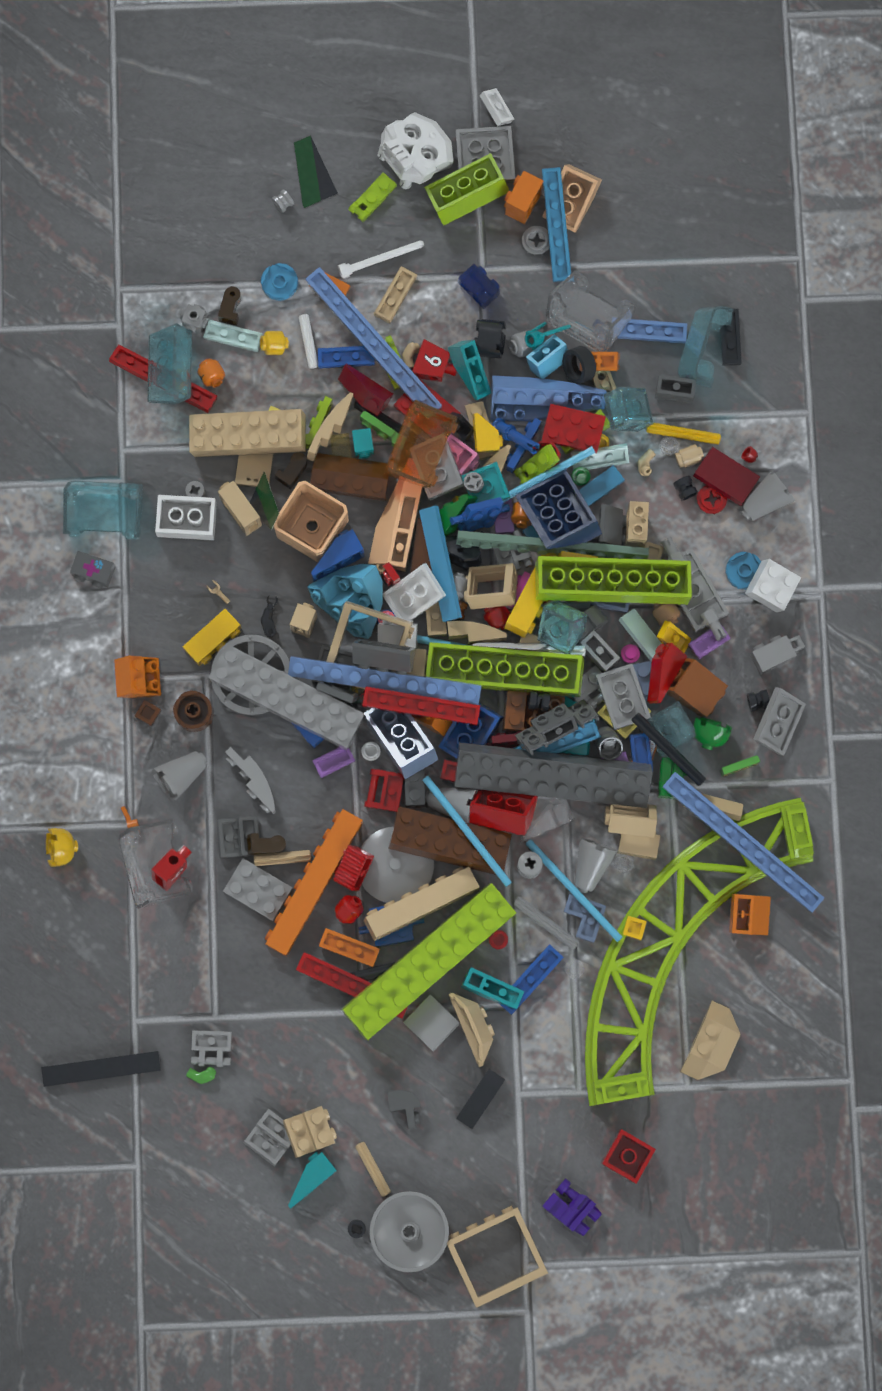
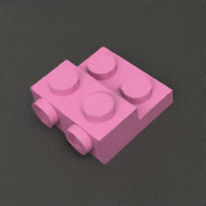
(464, 456)

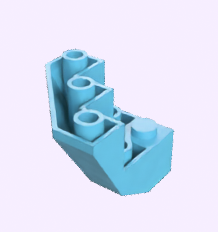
(355, 584)

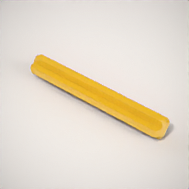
(684, 433)

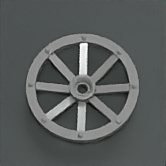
(250, 639)

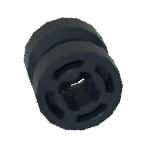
(685, 488)
(758, 700)
(539, 701)

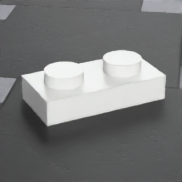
(496, 107)

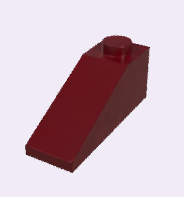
(365, 390)

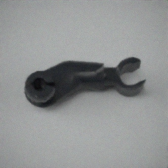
(266, 619)

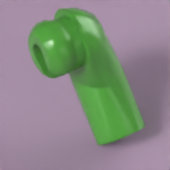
(202, 1077)

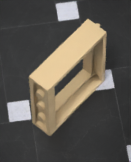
(344, 619)
(512, 1285)

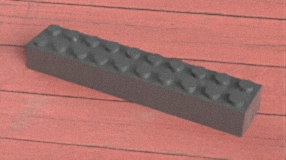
(553, 775)

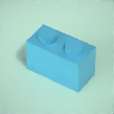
(547, 357)

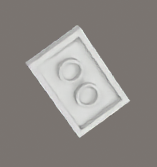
(414, 593)

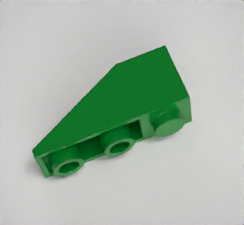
(454, 509)

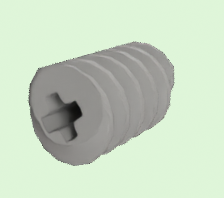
(532, 858)

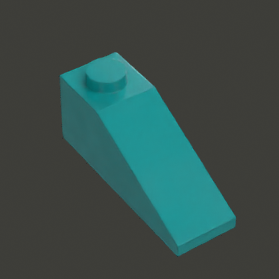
(470, 368)
(491, 988)
(314, 1174)

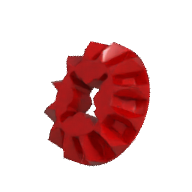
(707, 507)

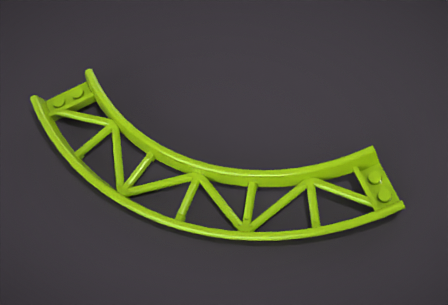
(624, 1087)

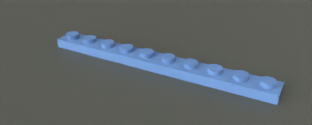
(370, 339)
(389, 680)
(743, 842)

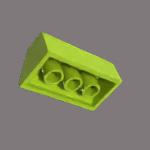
(467, 189)

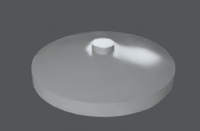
(393, 871)
(409, 1231)

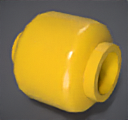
(273, 343)

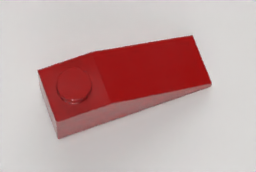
(664, 669)

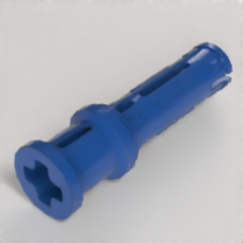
(510, 433)

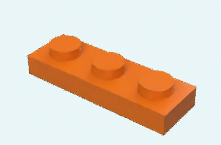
(349, 947)

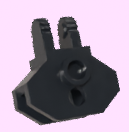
(470, 556)

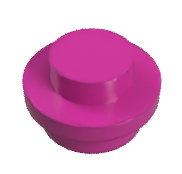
(630, 653)

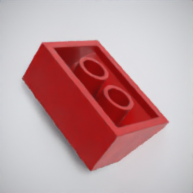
(503, 811)

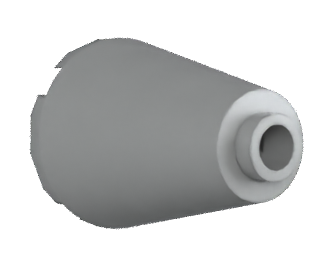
(766, 498)
(179, 773)
(458, 797)
(592, 864)

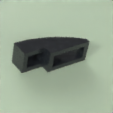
(480, 1099)

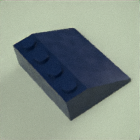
(559, 512)

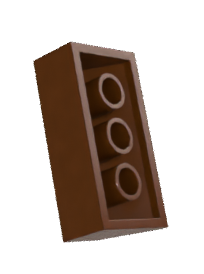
(350, 477)

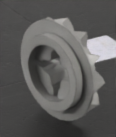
(530, 234)

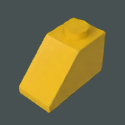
(485, 435)

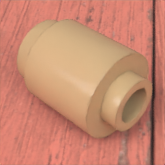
(689, 456)

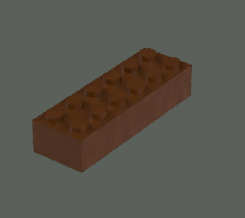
(445, 842)

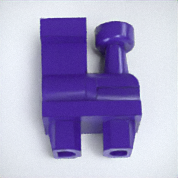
(573, 1213)

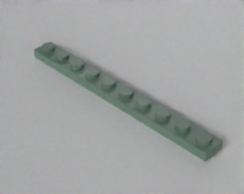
(526, 544)

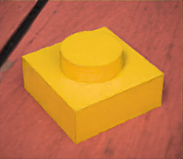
(634, 928)

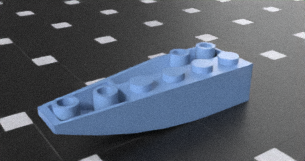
(531, 397)

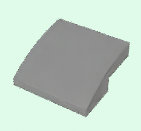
(431, 1023)
(269, 1138)

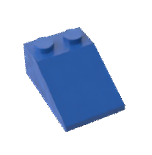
(341, 553)
(472, 734)

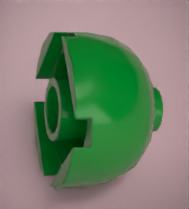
(711, 733)

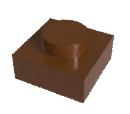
(148, 713)

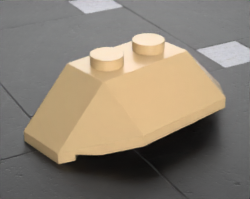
(474, 1026)
(712, 1043)

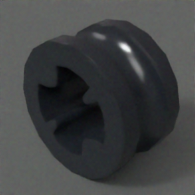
(357, 1222)

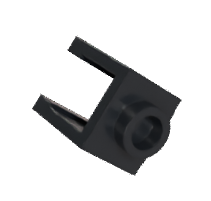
(465, 429)

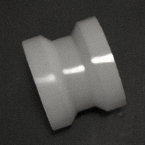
(282, 201)
(472, 479)
(194, 485)

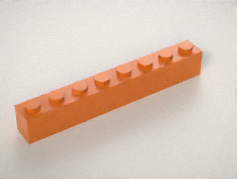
(313, 883)

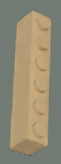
(421, 904)

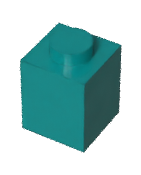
(363, 443)

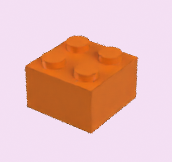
(524, 197)

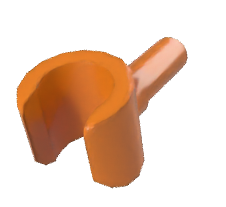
(130, 823)

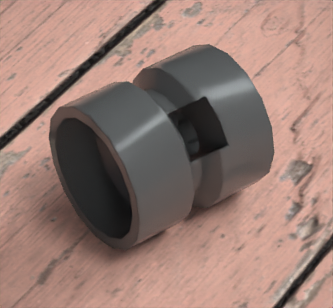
(608, 744)

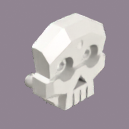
(408, 154)

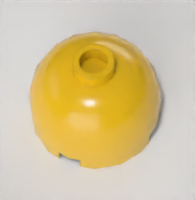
(60, 846)

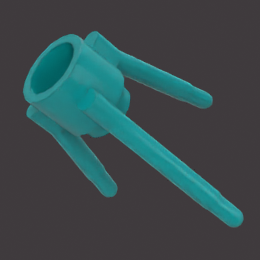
(539, 336)

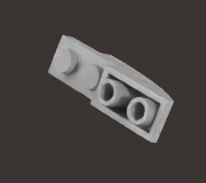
(258, 785)

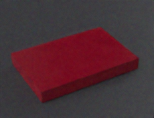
(726, 476)

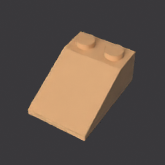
(578, 194)

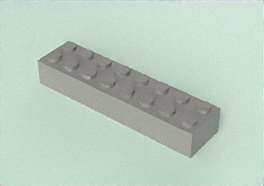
(286, 697)

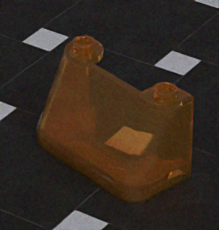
(420, 444)

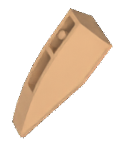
(396, 527)

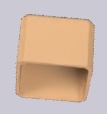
(310, 505)

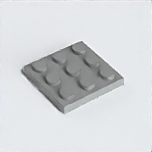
(479, 142)

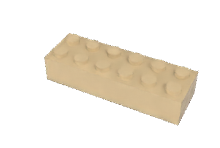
(247, 433)

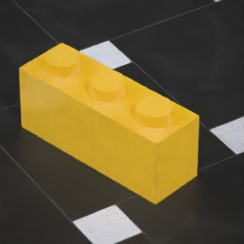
(212, 637)

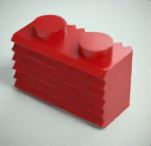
(353, 868)

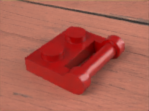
(390, 792)

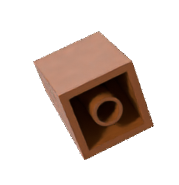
(697, 688)

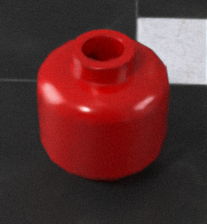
(496, 616)
(349, 909)

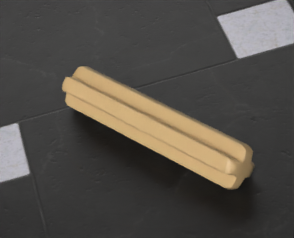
(282, 858)
(373, 1169)

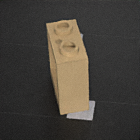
(239, 507)
(637, 524)
(491, 573)
(631, 820)

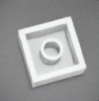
(773, 585)

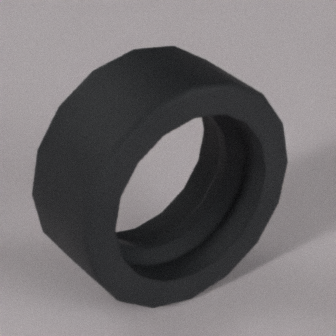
(587, 362)

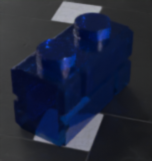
(479, 285)

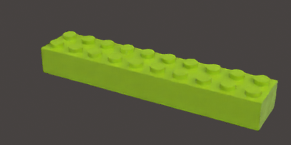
(428, 961)

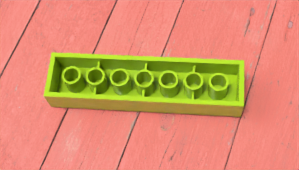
(613, 580)
(507, 669)

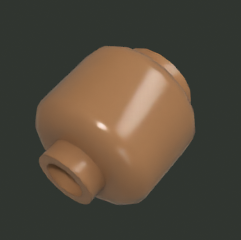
(666, 612)

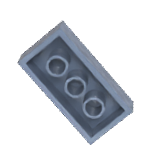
(401, 740)

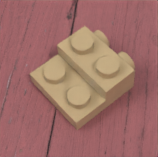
(309, 1131)

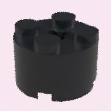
(490, 338)

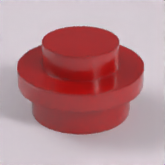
(498, 939)

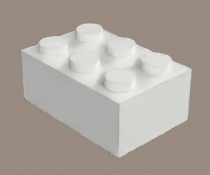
(186, 517)

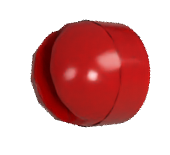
(749, 455)

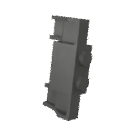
(555, 725)

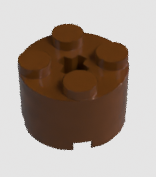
(183, 706)

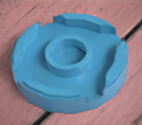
(279, 281)
(742, 569)

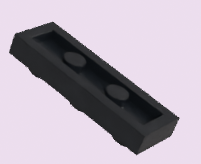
(731, 342)

